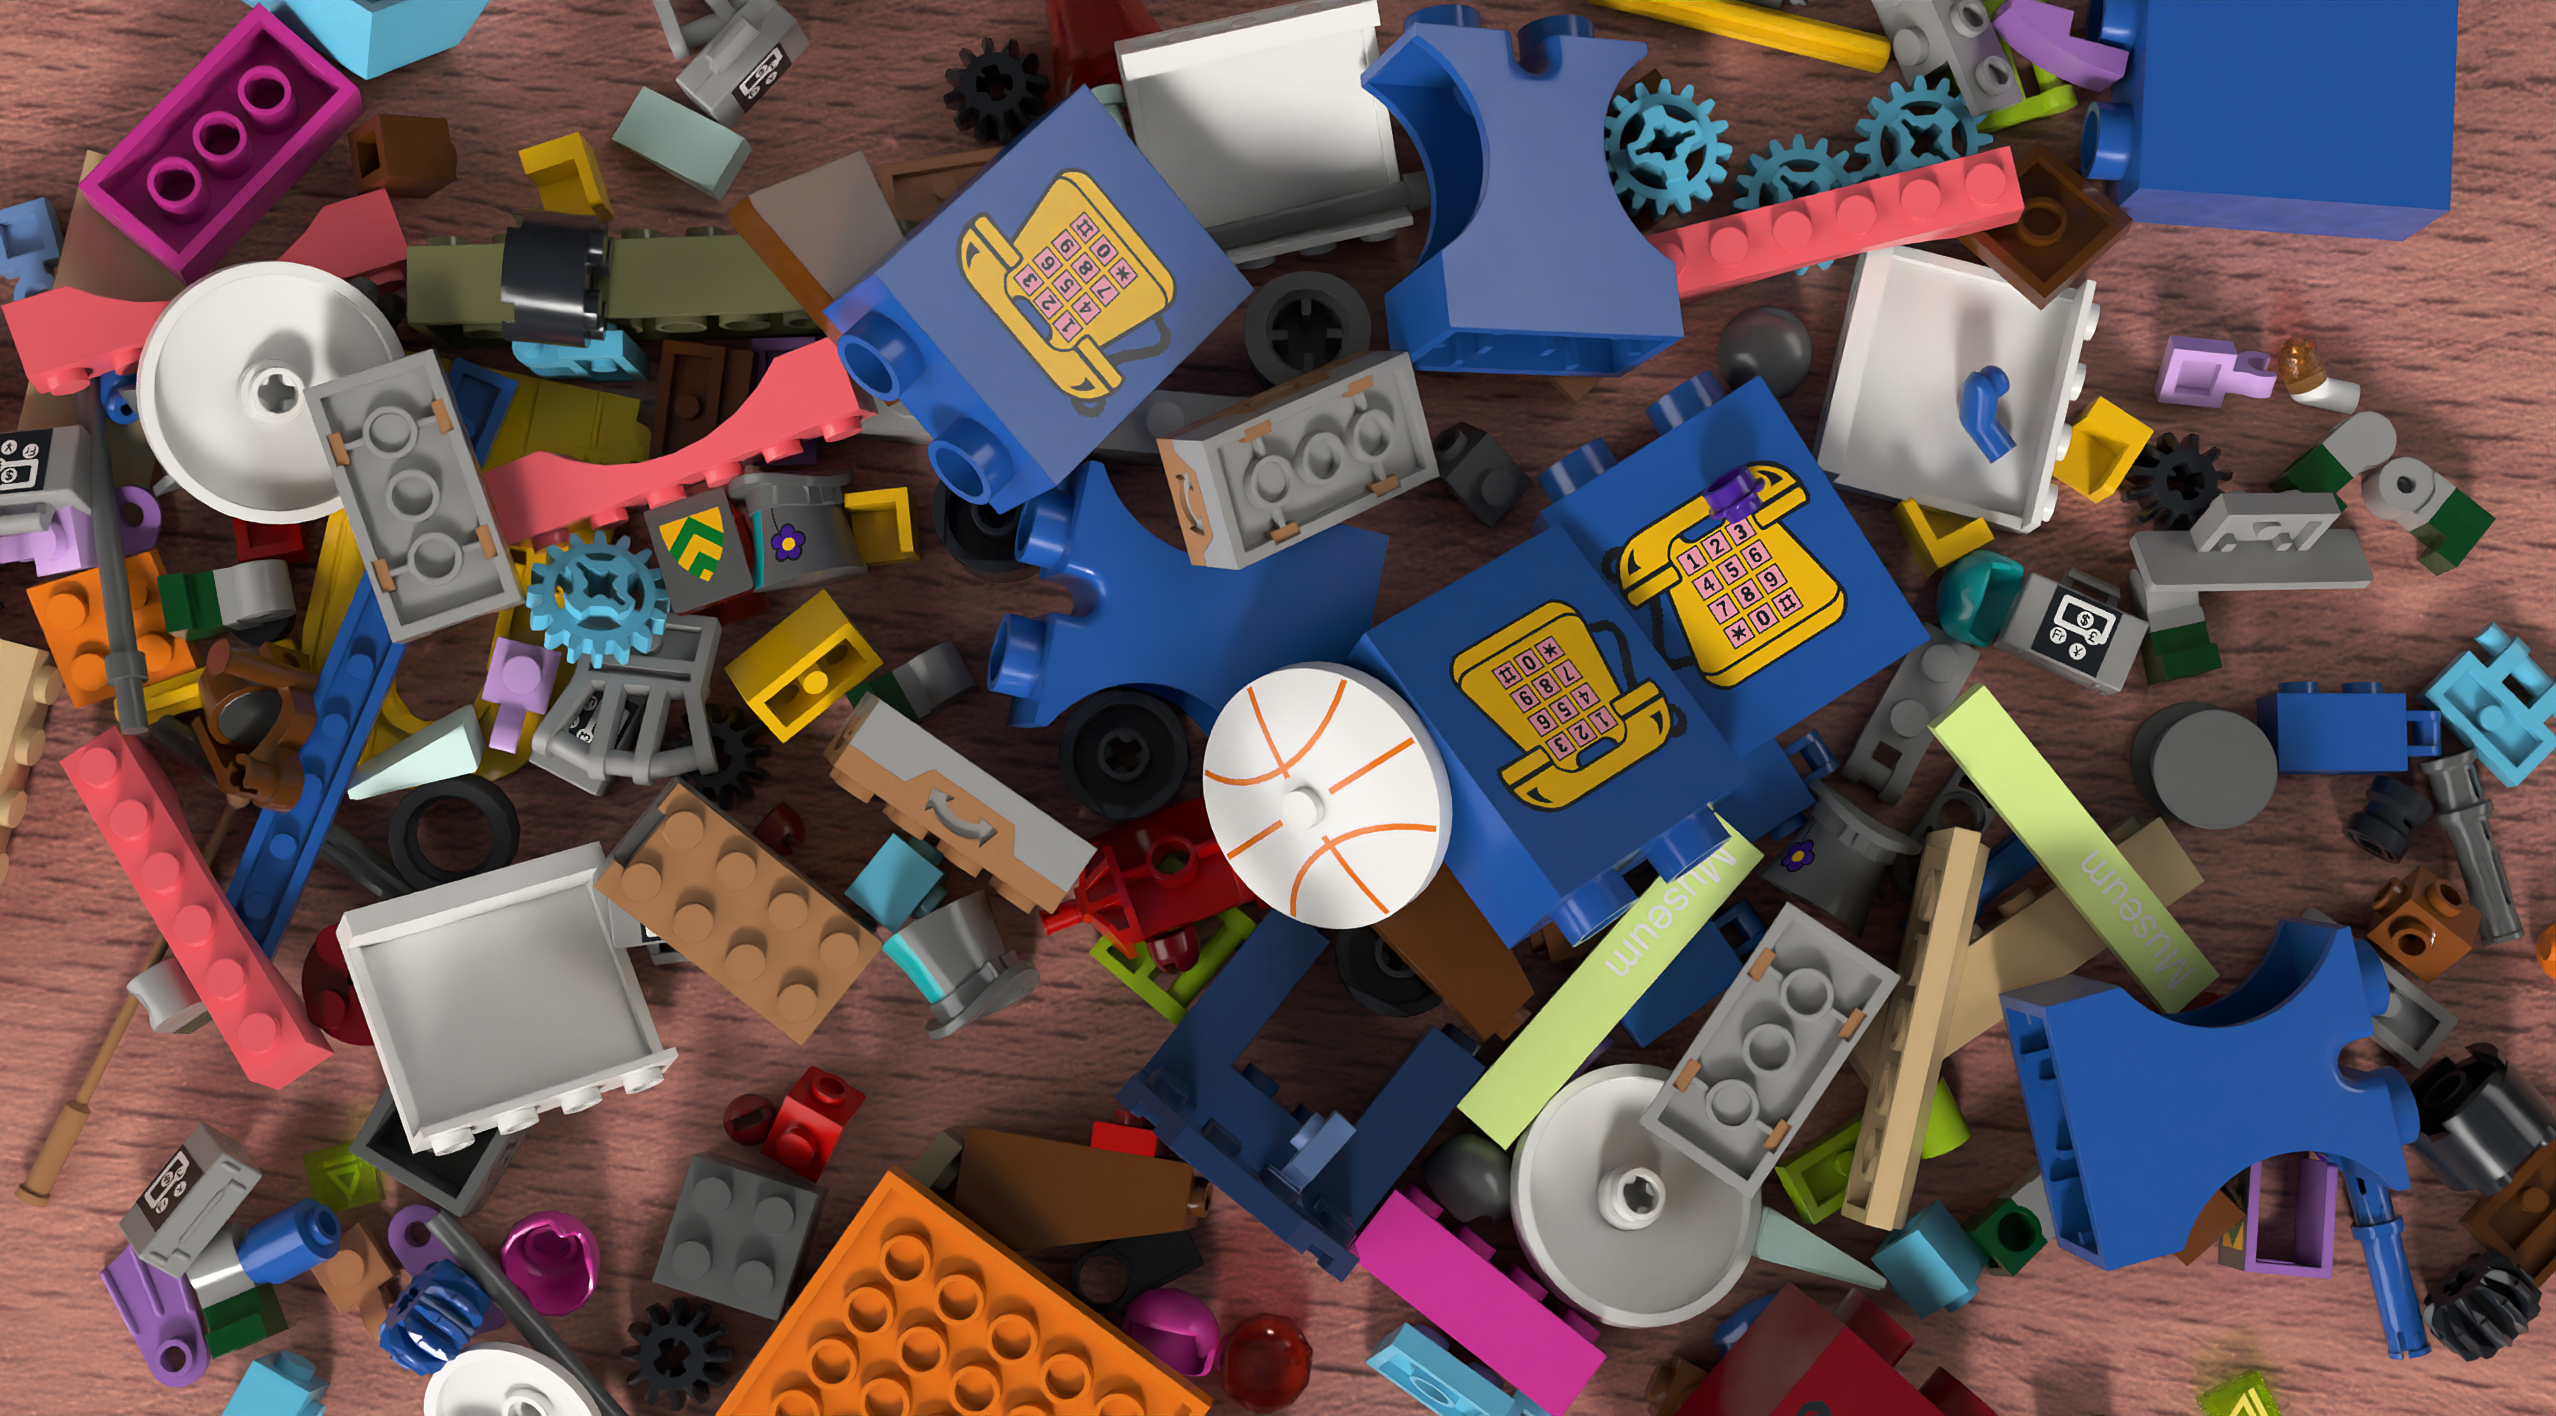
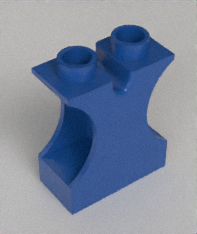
(1525, 234)
(1166, 624)
(2159, 1110)

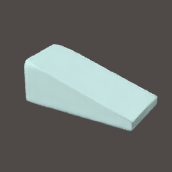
(683, 143)
(435, 753)
(1794, 1246)

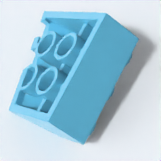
(377, 34)

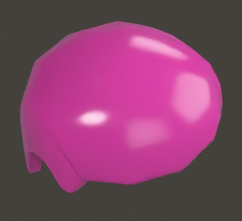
(552, 1261)
(1174, 1329)

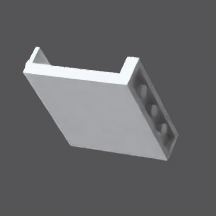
(1266, 119)
(1898, 377)
(500, 999)

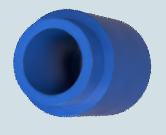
(290, 1242)

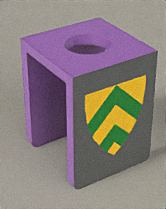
(2312, 1226)

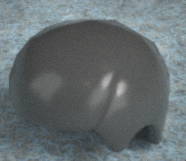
(1766, 344)
(1471, 1177)

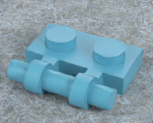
(602, 362)
(2487, 714)

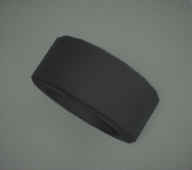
(471, 787)

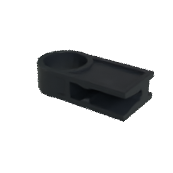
(1148, 1262)

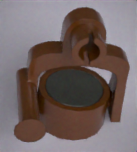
(259, 703)

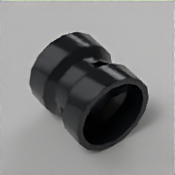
(2387, 819)

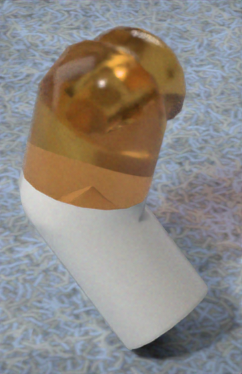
(2308, 380)

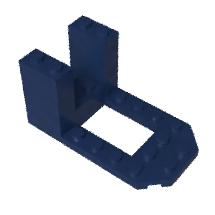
(1241, 1134)

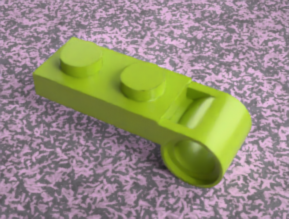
(1820, 1171)

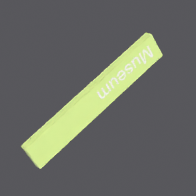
(2072, 849)
(1602, 991)

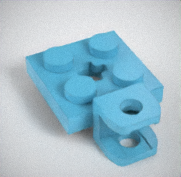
(1422, 1367)

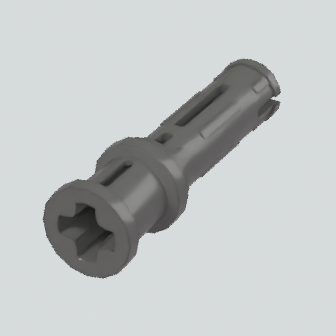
(2466, 817)

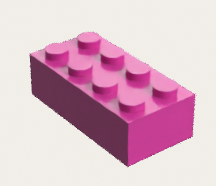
(223, 146)
(1476, 1301)

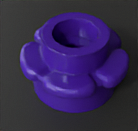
(1734, 495)

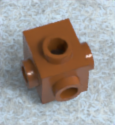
(2423, 923)

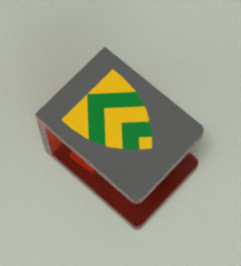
(706, 557)

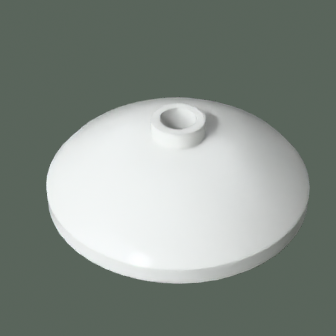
(506, 1382)

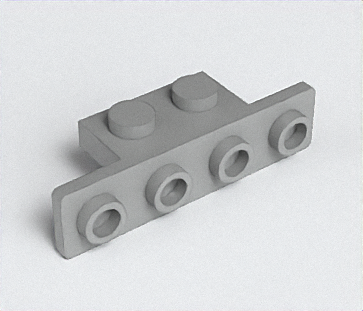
(1956, 35)
(2255, 545)

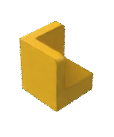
(568, 176)
(2101, 449)
(885, 525)
(1938, 538)

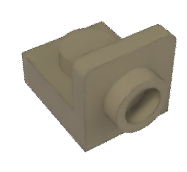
(940, 1162)

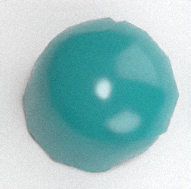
(1977, 595)

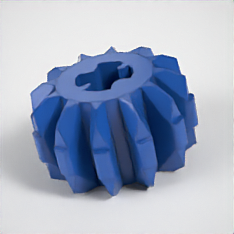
(433, 1318)

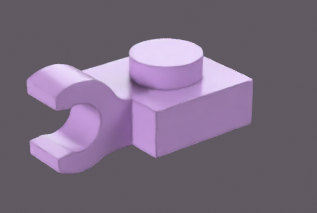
(2205, 369)
(61, 550)
(519, 681)

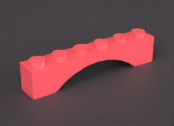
(1859, 218)
(78, 336)
(798, 400)
(227, 967)

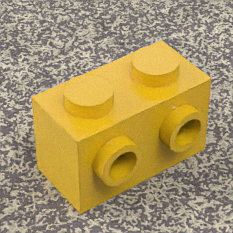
(803, 666)

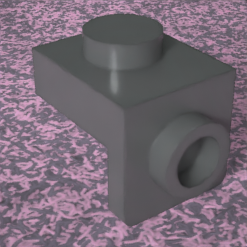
(1478, 472)

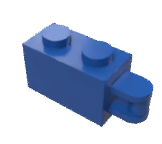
(2346, 730)
(1774, 791)
(1694, 975)

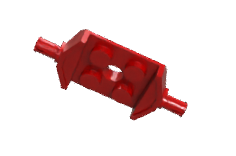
(1134, 900)

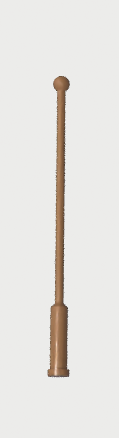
(76, 1111)

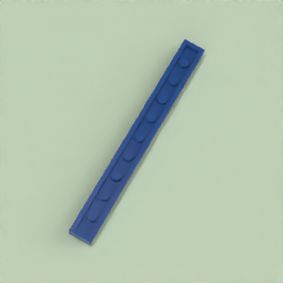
(347, 707)

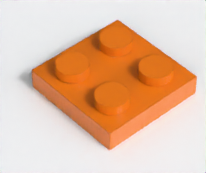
(77, 634)

